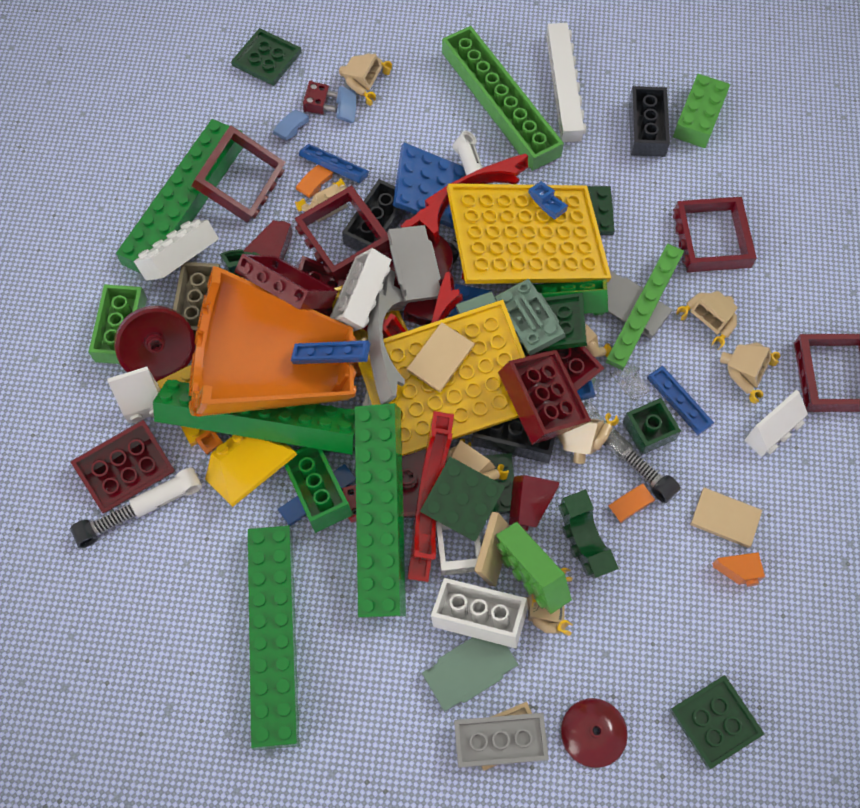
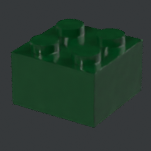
(651, 426)

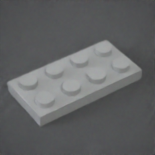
(501, 740)

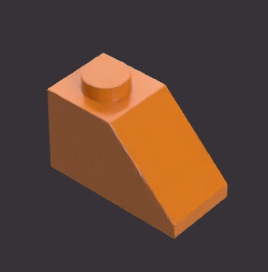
(741, 568)

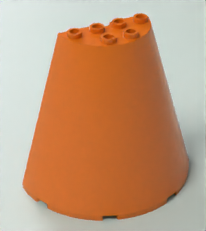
(248, 347)

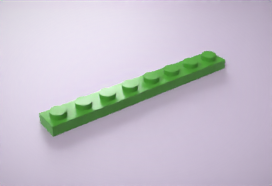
(644, 307)

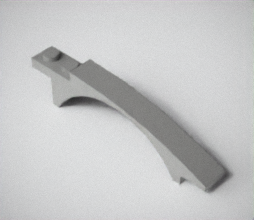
(384, 372)

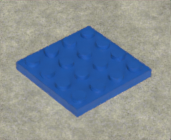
(421, 176)

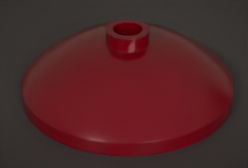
(583, 744)

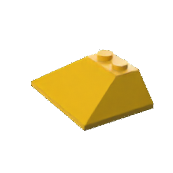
(245, 464)

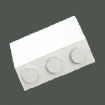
(778, 425)

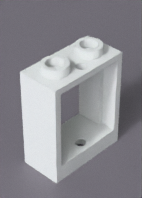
(458, 566)

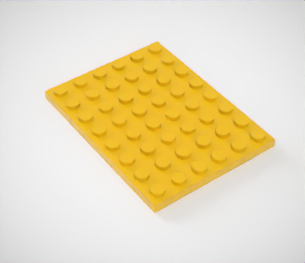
(511, 239)
(473, 392)

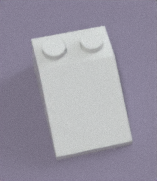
(135, 394)

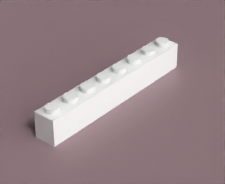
(564, 82)

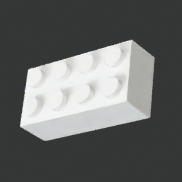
(176, 249)
(361, 289)
(479, 612)

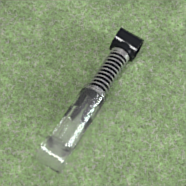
(662, 486)

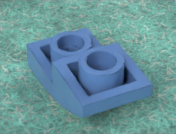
(346, 104)
(289, 124)

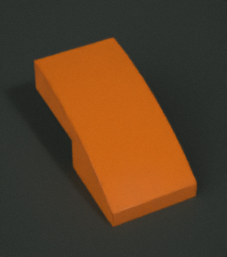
(313, 180)
(208, 441)
(631, 502)

